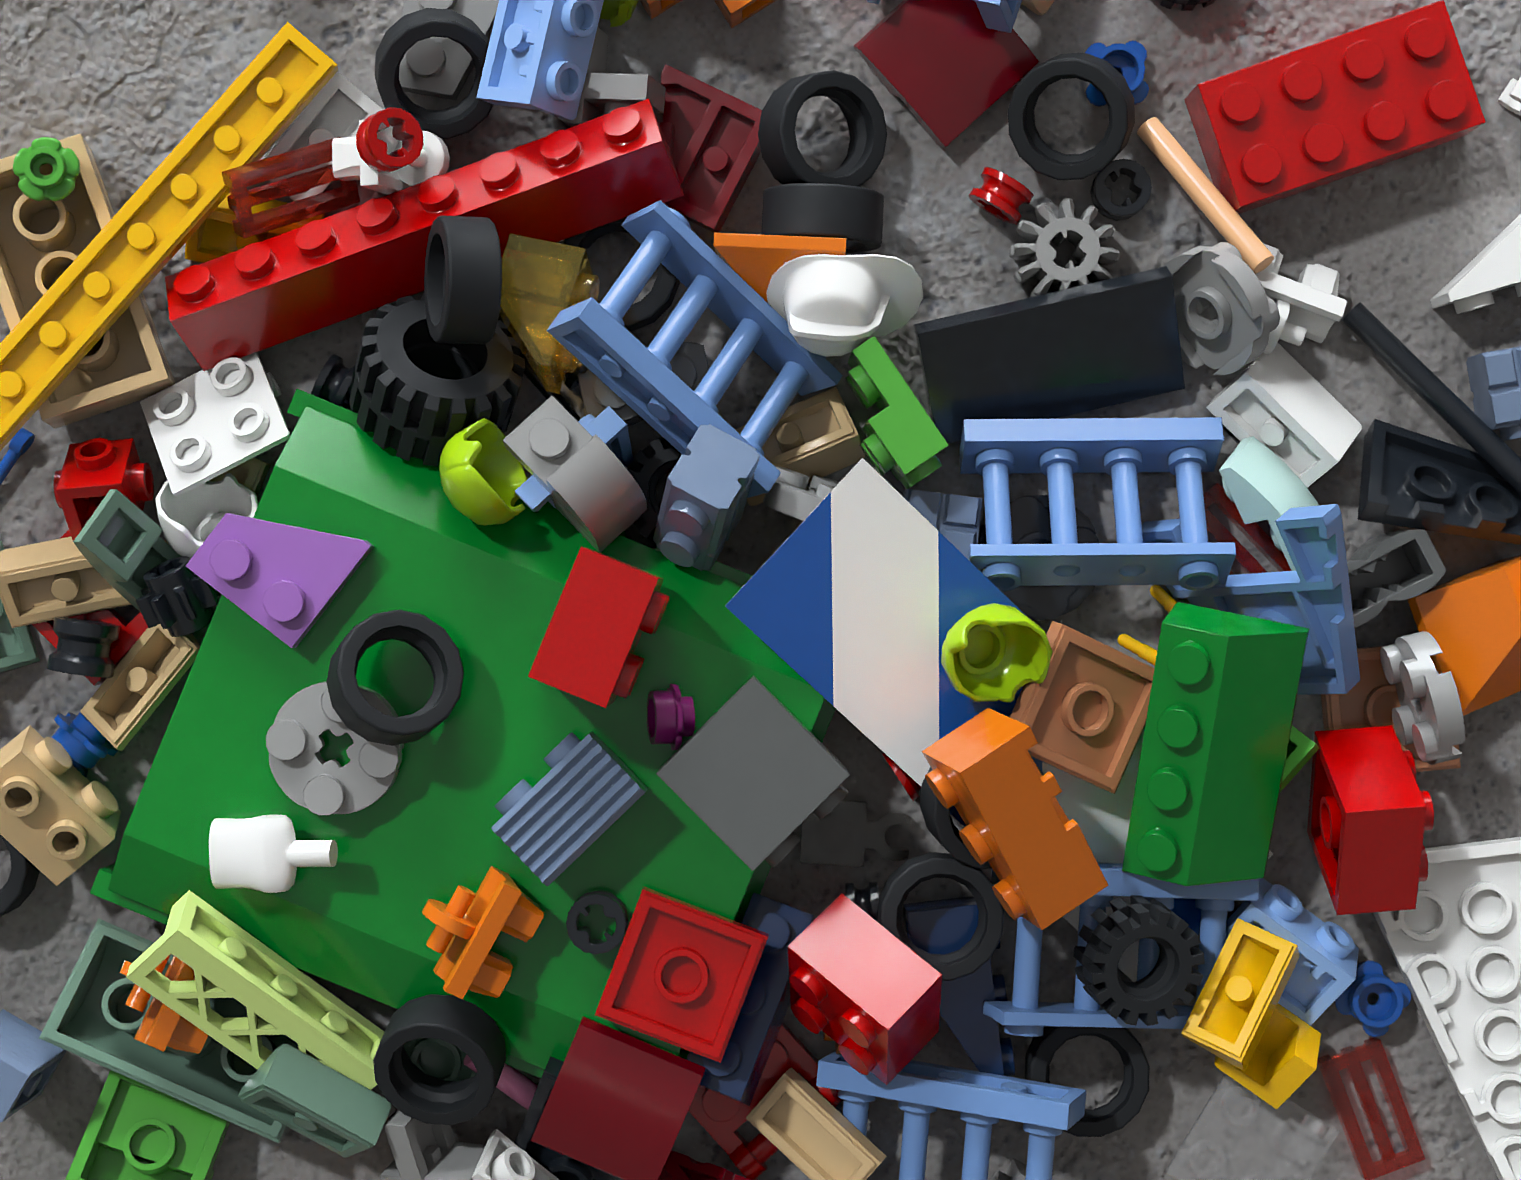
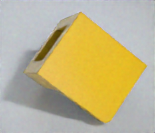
(1281, 1060)

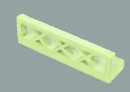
(260, 980)

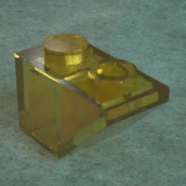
(537, 285)

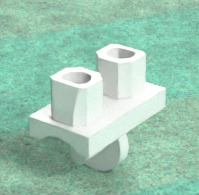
(349, 165)
(1304, 306)

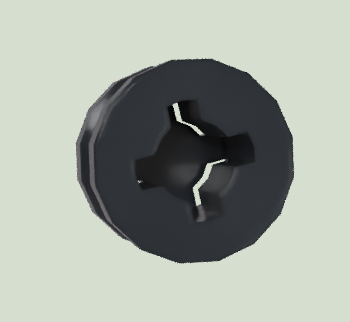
(83, 647)

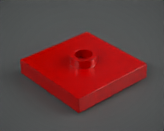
(682, 974)

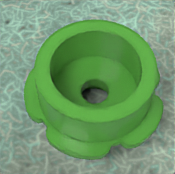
(46, 187)

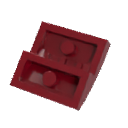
(944, 62)
(618, 1103)

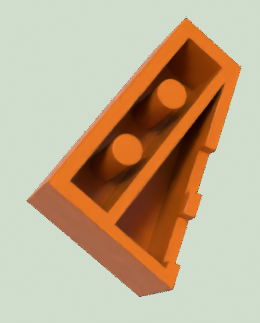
(1013, 818)

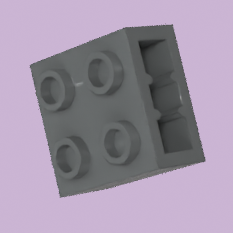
(755, 775)

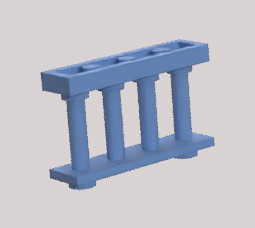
(645, 376)
(1096, 446)
(1028, 1017)
(978, 1097)

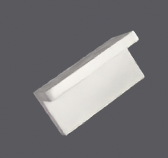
(1287, 414)

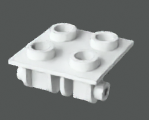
(215, 421)

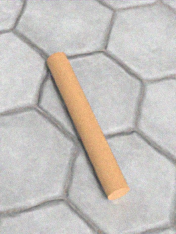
(1205, 194)

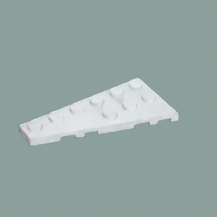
(1466, 980)

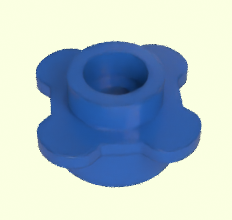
(1129, 60)
(82, 739)
(1390, 1003)

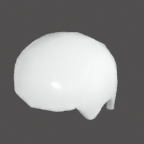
(196, 513)

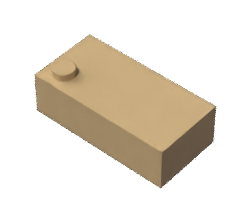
(35, 250)

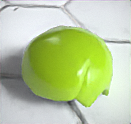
(481, 474)
(995, 653)

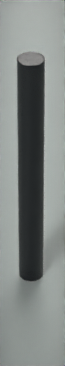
(1436, 394)

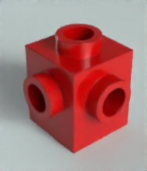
(92, 471)

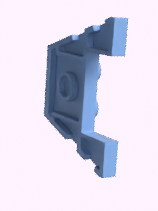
(1310, 597)

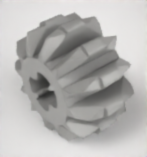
(1066, 227)

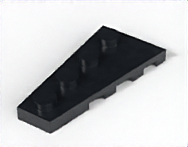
(1434, 487)

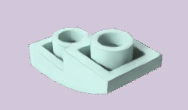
(1263, 487)

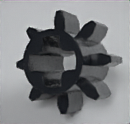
(176, 598)

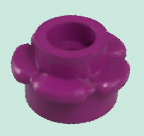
(670, 717)

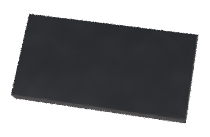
(1053, 353)

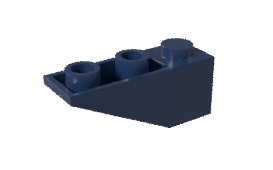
(945, 928)

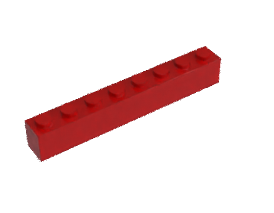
(379, 248)

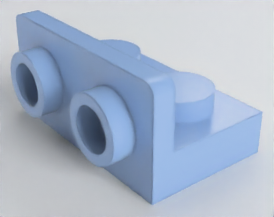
(540, 54)
(1325, 949)

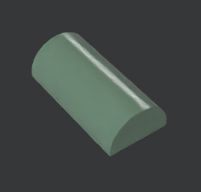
(100, 1027)

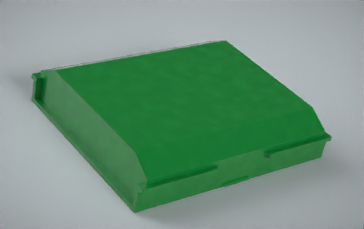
(433, 827)

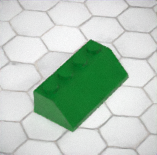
(1214, 746)

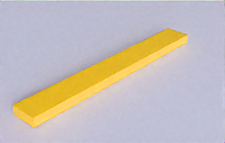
(155, 223)

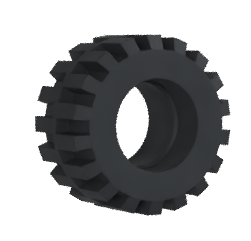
(427, 391)

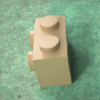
(52, 808)

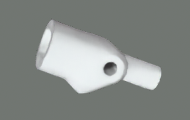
(262, 853)

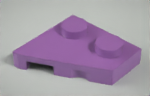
(278, 571)

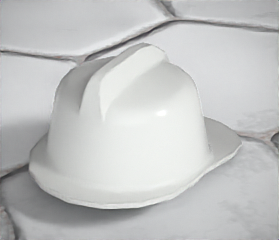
(844, 299)

